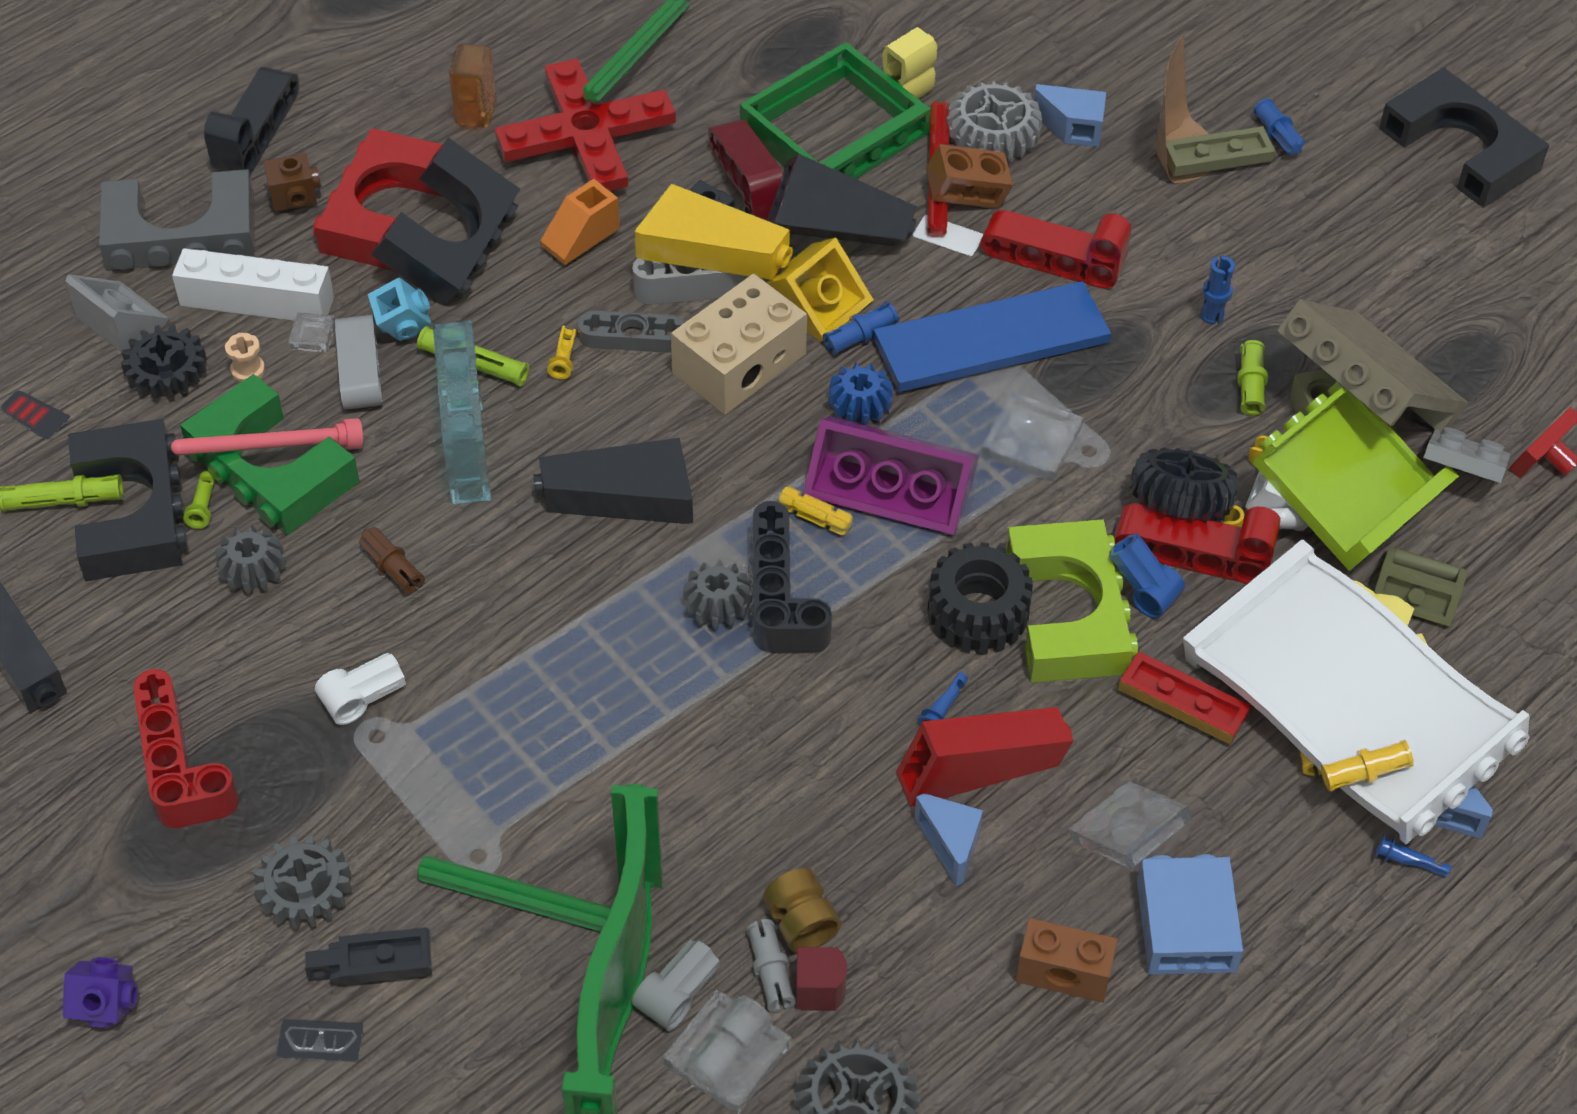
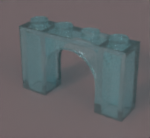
(461, 412)

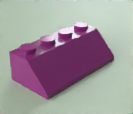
(890, 474)

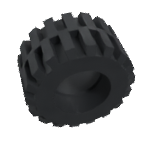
(976, 623)

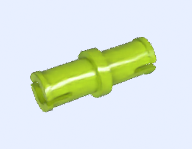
(1252, 378)

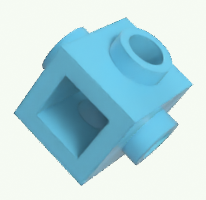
(400, 309)

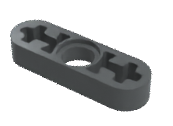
(605, 339)

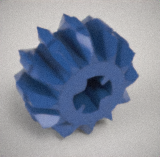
(860, 394)

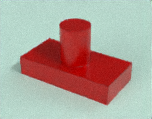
(1550, 448)

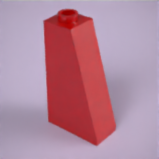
(982, 751)

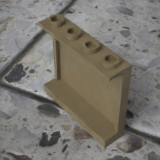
(1370, 364)

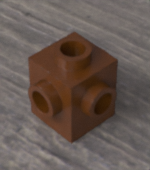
(291, 181)

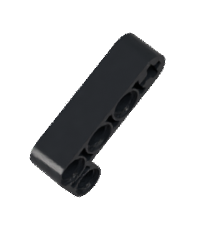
(243, 137)
(772, 590)

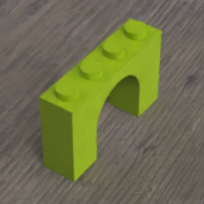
(1089, 646)

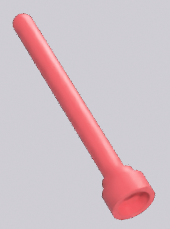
(347, 434)

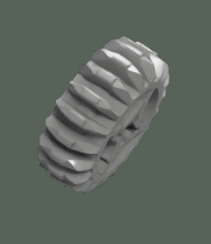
(995, 119)

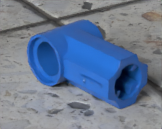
(1154, 584)

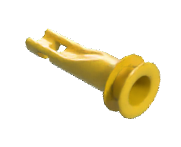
(560, 365)

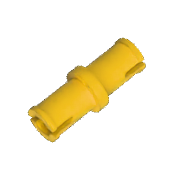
(1367, 765)

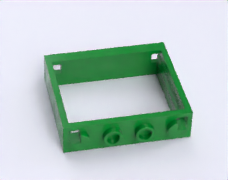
(906, 128)

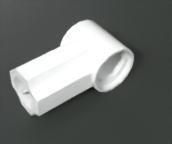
(350, 692)

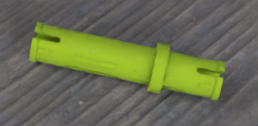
(487, 360)
(75, 491)

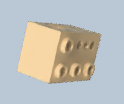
(734, 334)

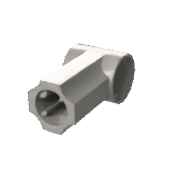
(669, 994)

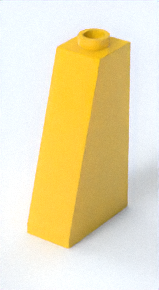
(711, 236)

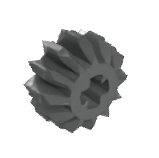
(250, 559)
(717, 594)

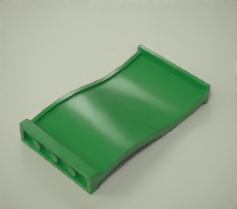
(619, 954)

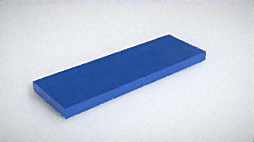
(991, 336)

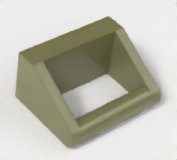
(1423, 583)

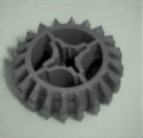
(841, 1069)

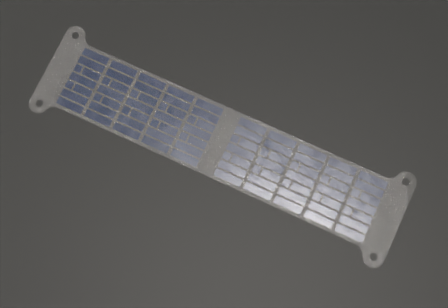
(643, 660)

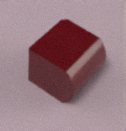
(820, 978)

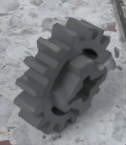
(302, 881)

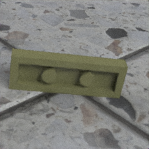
(1219, 151)

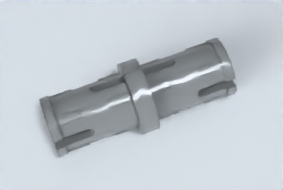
(771, 965)

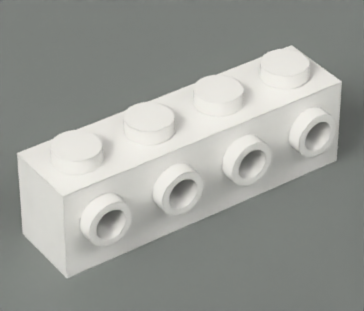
(251, 285)

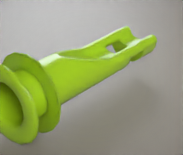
(197, 514)

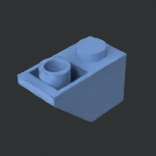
(1072, 113)

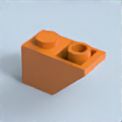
(582, 222)

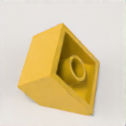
(823, 286)

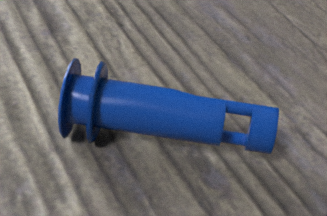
(945, 701)
(1407, 856)

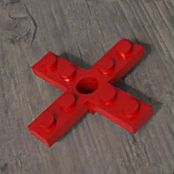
(585, 125)

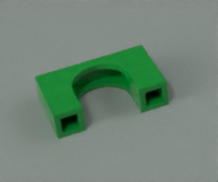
(281, 494)

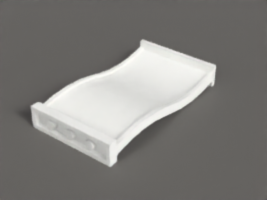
(1353, 677)

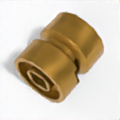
(802, 914)

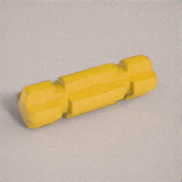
(816, 510)

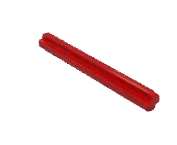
(938, 135)

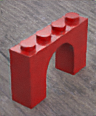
(380, 163)

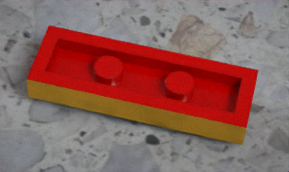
(1184, 697)

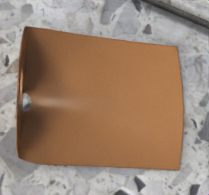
(1174, 116)

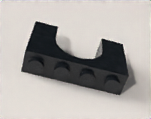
(1450, 103)
(443, 265)
(152, 534)

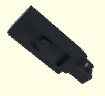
(372, 957)

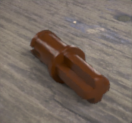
(391, 560)

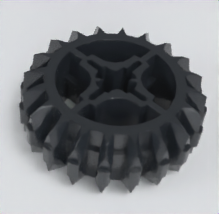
(1184, 484)

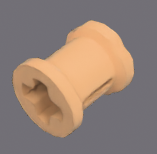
(244, 352)

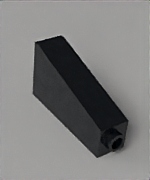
(834, 205)
(619, 482)
(25, 660)

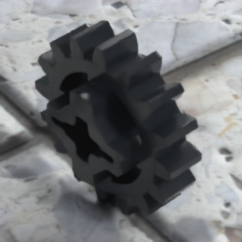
(146, 366)

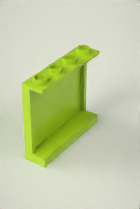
(1348, 474)

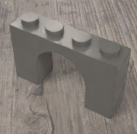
(133, 243)

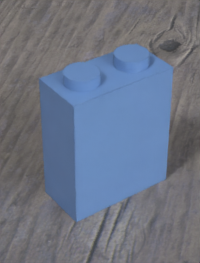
(1189, 915)

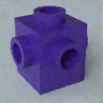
(99, 991)

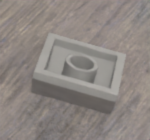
(112, 309)

